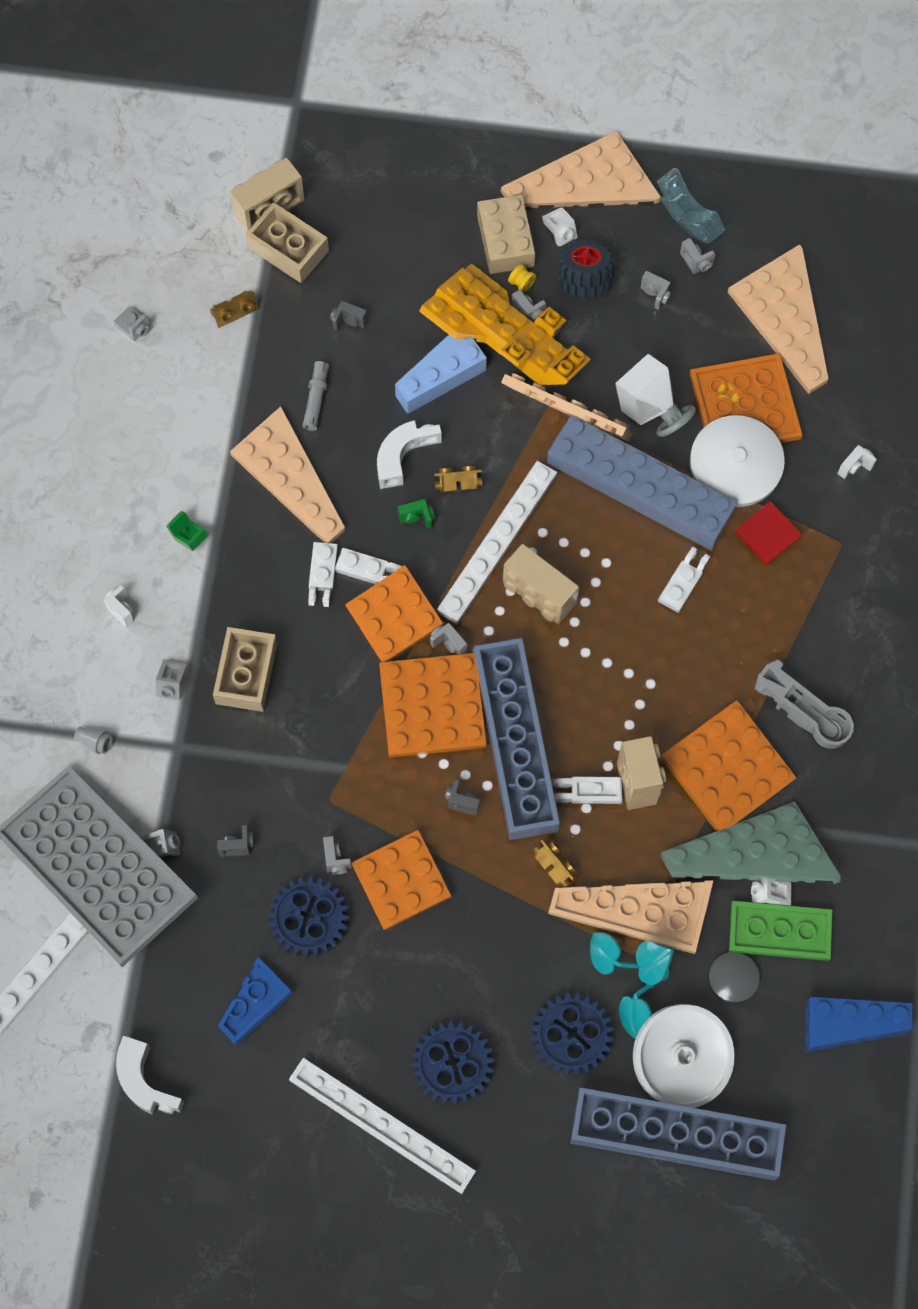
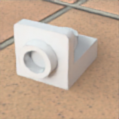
(561, 225)
(855, 460)
(118, 607)
(771, 891)

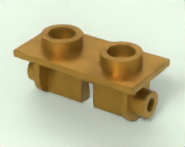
(239, 307)
(448, 479)
(550, 855)

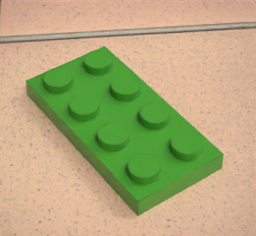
(780, 930)

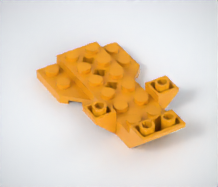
(480, 309)

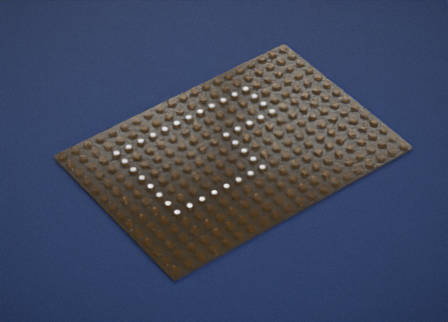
(598, 679)

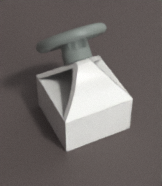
(648, 393)

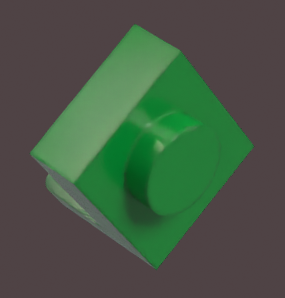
(186, 531)

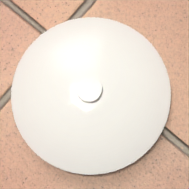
(738, 459)
(683, 1055)

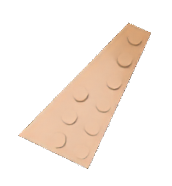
(575, 408)
(283, 468)
(650, 912)

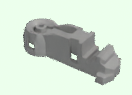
(807, 709)

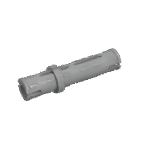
(317, 387)

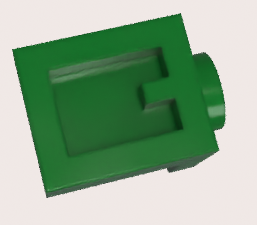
(414, 511)

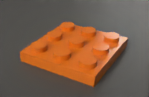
(394, 614)
(401, 880)

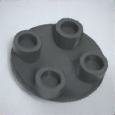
(734, 977)

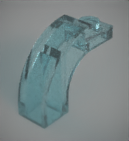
(686, 211)

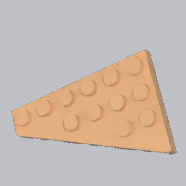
(589, 175)
(783, 312)

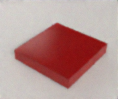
(768, 533)

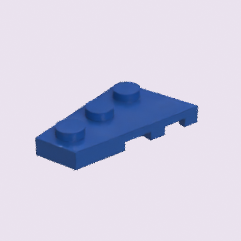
(257, 999)

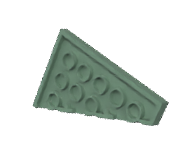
(764, 846)

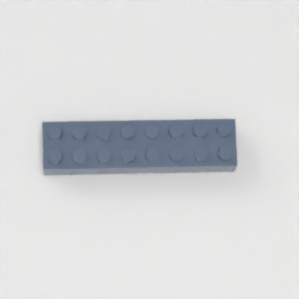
(641, 482)
(516, 739)
(678, 1134)

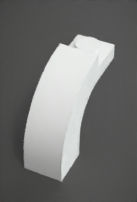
(397, 445)
(130, 1067)

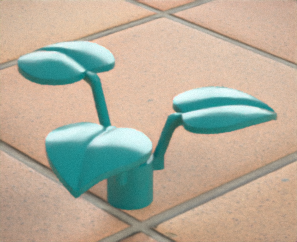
(653, 967)

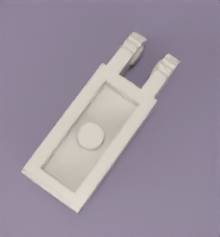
(363, 566)
(322, 571)
(683, 582)
(590, 790)

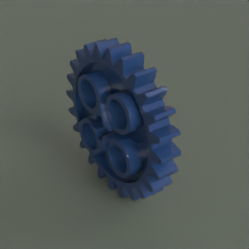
(286, 911)
(556, 1052)
(430, 1070)

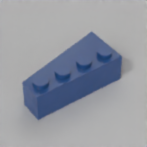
(850, 1021)

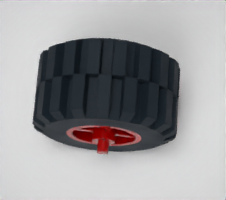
(585, 268)

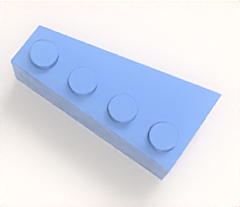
(440, 371)

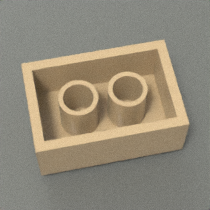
(276, 184)
(505, 233)
(287, 242)
(540, 584)
(245, 669)
(640, 772)

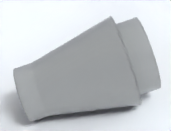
(96, 740)

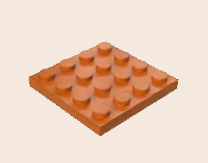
(760, 391)
(432, 705)
(728, 767)

